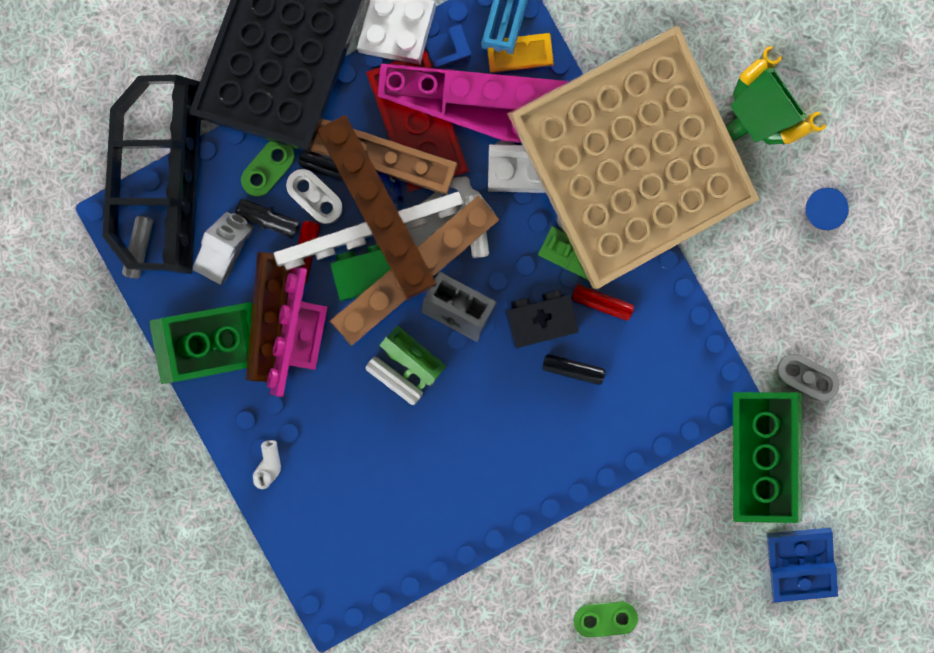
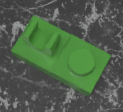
(560, 252)
(413, 355)

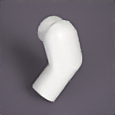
(269, 466)

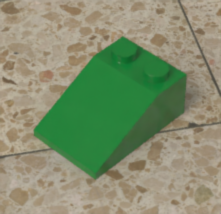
(202, 342)

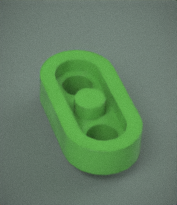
(268, 168)
(605, 619)

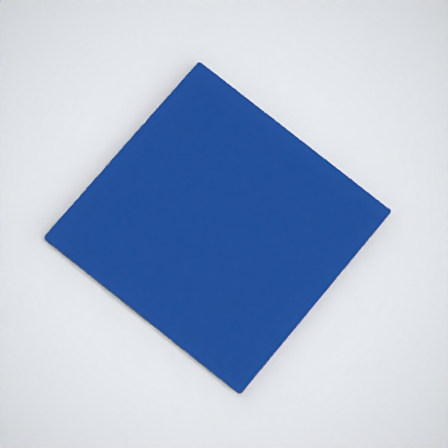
(405, 496)

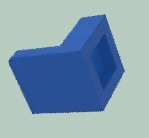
(448, 48)

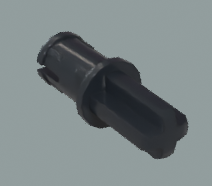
(267, 218)

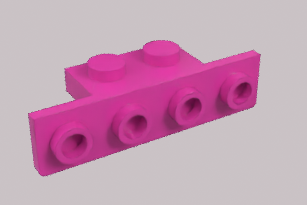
(299, 335)

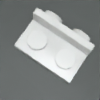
(511, 169)

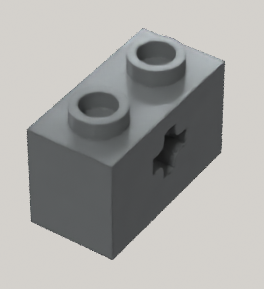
(458, 307)

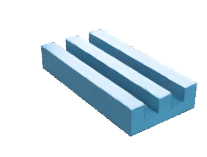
(499, 43)

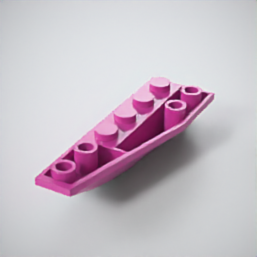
(463, 97)

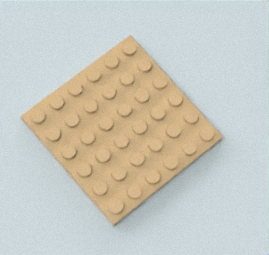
(634, 157)

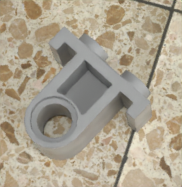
(222, 247)

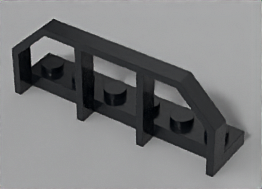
(182, 180)

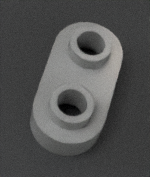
(807, 377)

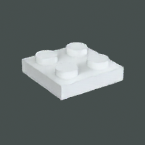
(397, 29)

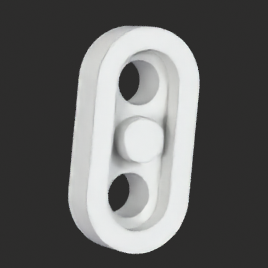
(314, 197)

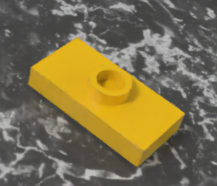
(529, 53)

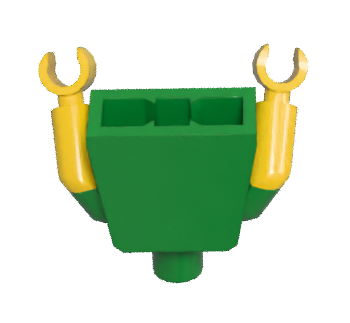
(767, 107)

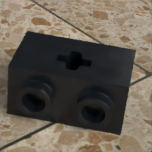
(560, 324)

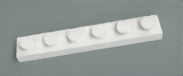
(356, 235)

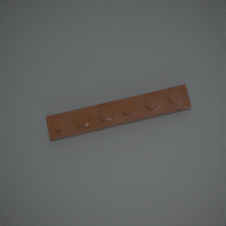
(376, 207)

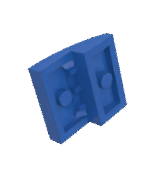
(802, 580)

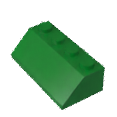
(767, 457)

